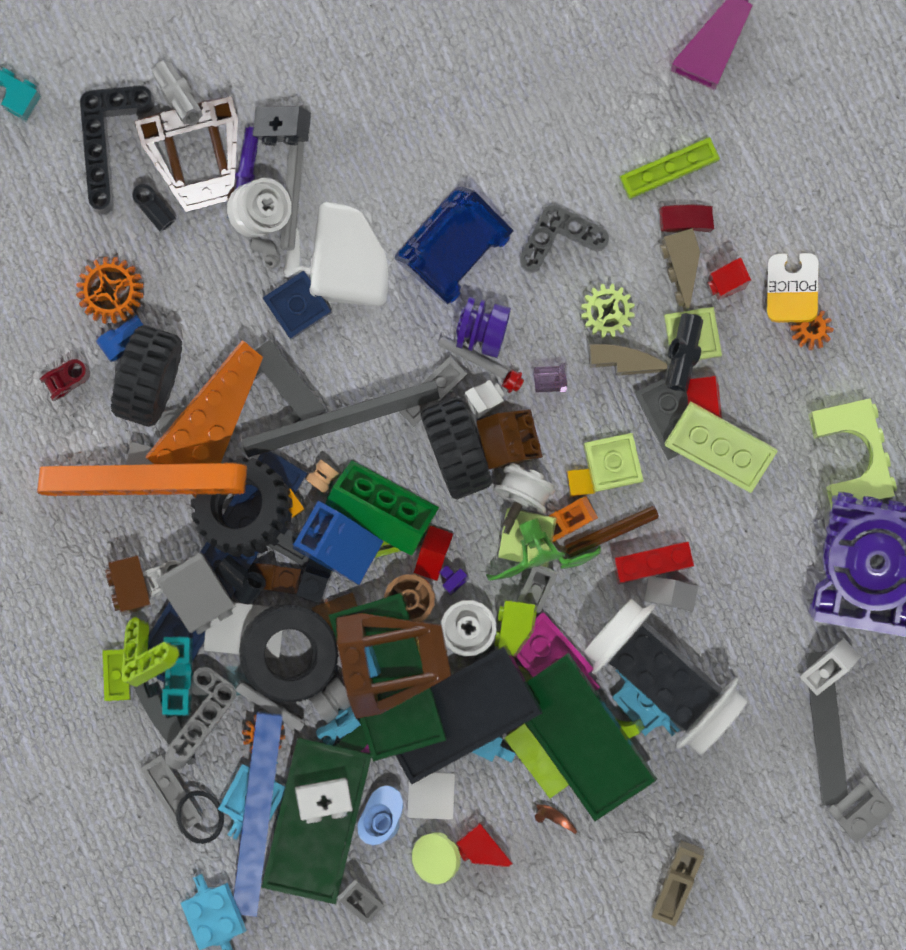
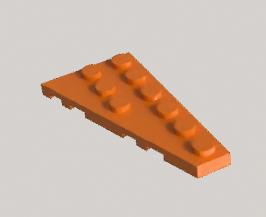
(210, 418)

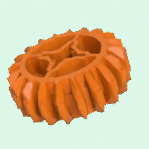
(100, 295)

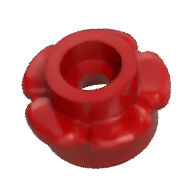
(513, 381)

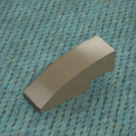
(625, 359)
(678, 883)

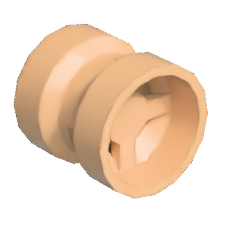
(319, 481)

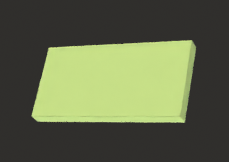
(720, 447)

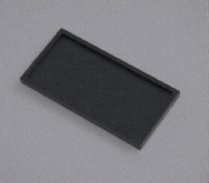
(474, 710)

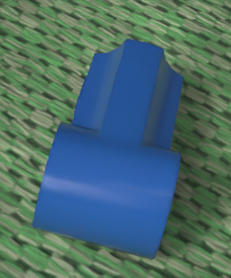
(115, 341)

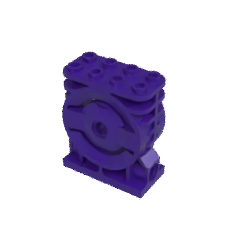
(847, 520)

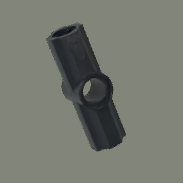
(684, 352)

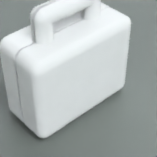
(345, 258)

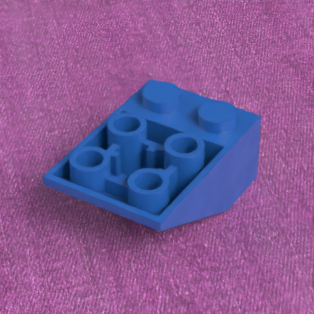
(337, 543)

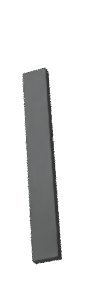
(340, 418)

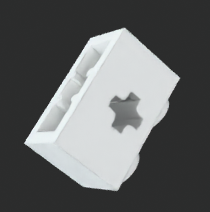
(310, 794)

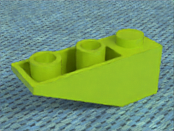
(517, 625)

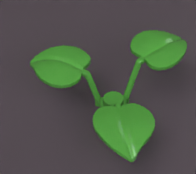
(534, 538)

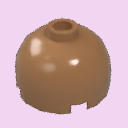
(417, 595)

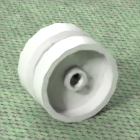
(259, 207)
(483, 628)

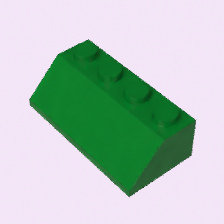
(382, 507)

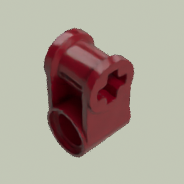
(63, 379)

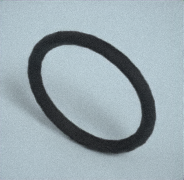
(181, 826)

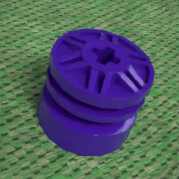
(483, 327)

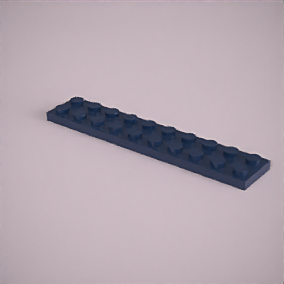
(239, 514)

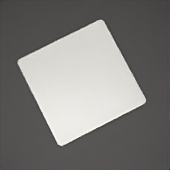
(432, 797)

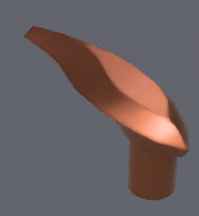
(554, 815)

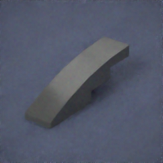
(167, 727)

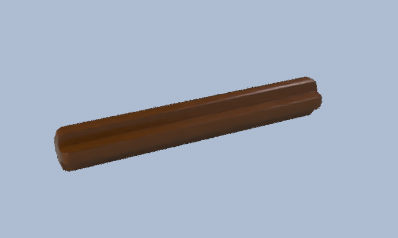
(611, 531)

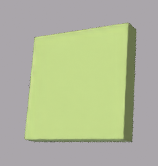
(709, 335)
(613, 462)
(511, 544)

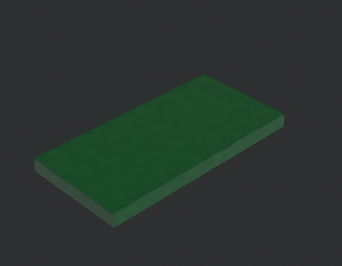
(414, 721)
(586, 739)
(312, 856)

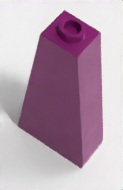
(712, 46)

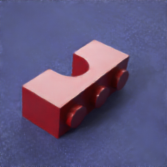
(653, 562)

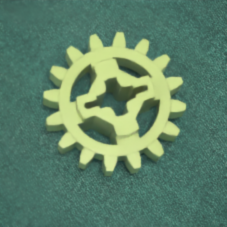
(598, 305)

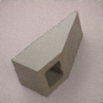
(683, 258)

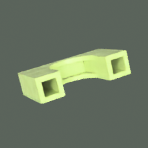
(860, 420)

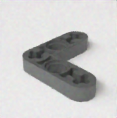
(562, 228)

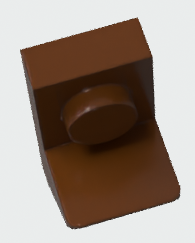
(279, 578)

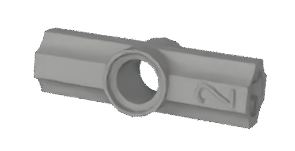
(177, 93)

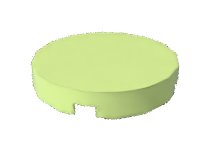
(435, 858)

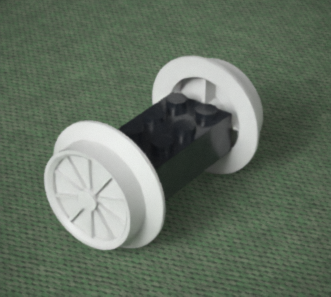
(666, 677)

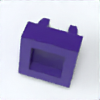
(454, 580)

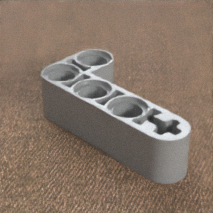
(198, 722)

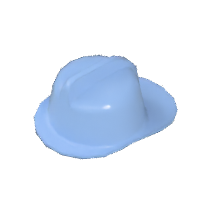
(381, 816)

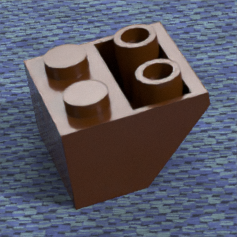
(509, 438)
(128, 585)

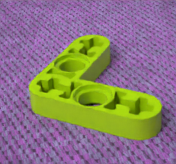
(139, 663)

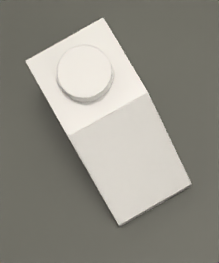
(830, 667)

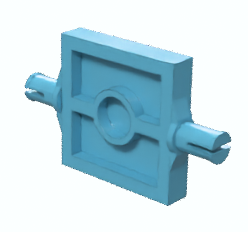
(638, 706)
(235, 799)
(213, 915)

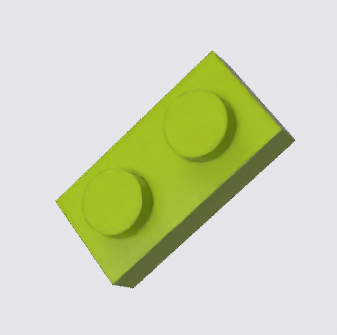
(114, 687)

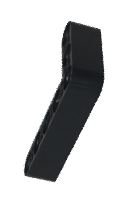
(100, 139)

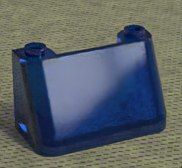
(452, 242)

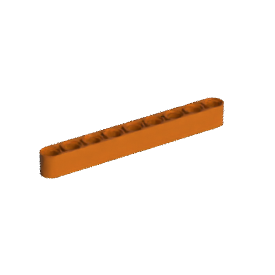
(142, 479)

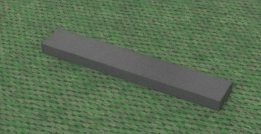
(828, 740)

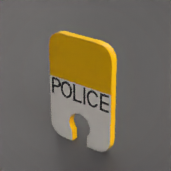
(792, 295)

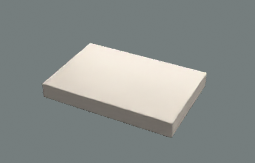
(226, 634)

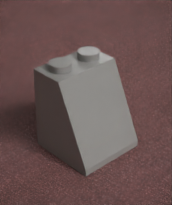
(196, 593)

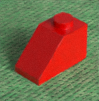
(728, 279)
(481, 848)

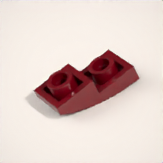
(685, 217)

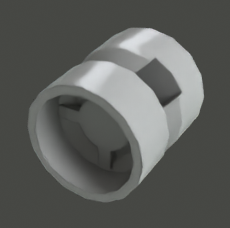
(331, 699)

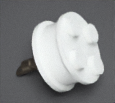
(524, 491)

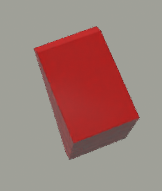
(433, 553)

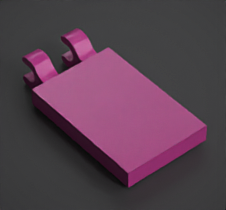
(547, 646)

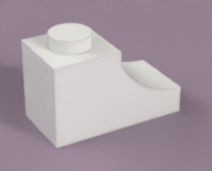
(484, 398)

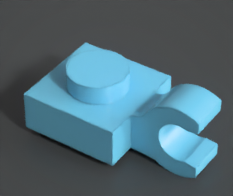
(340, 726)
(493, 748)

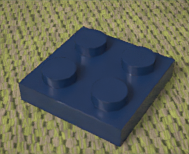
(295, 306)

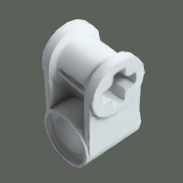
(152, 586)

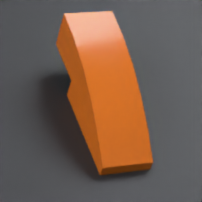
(573, 518)

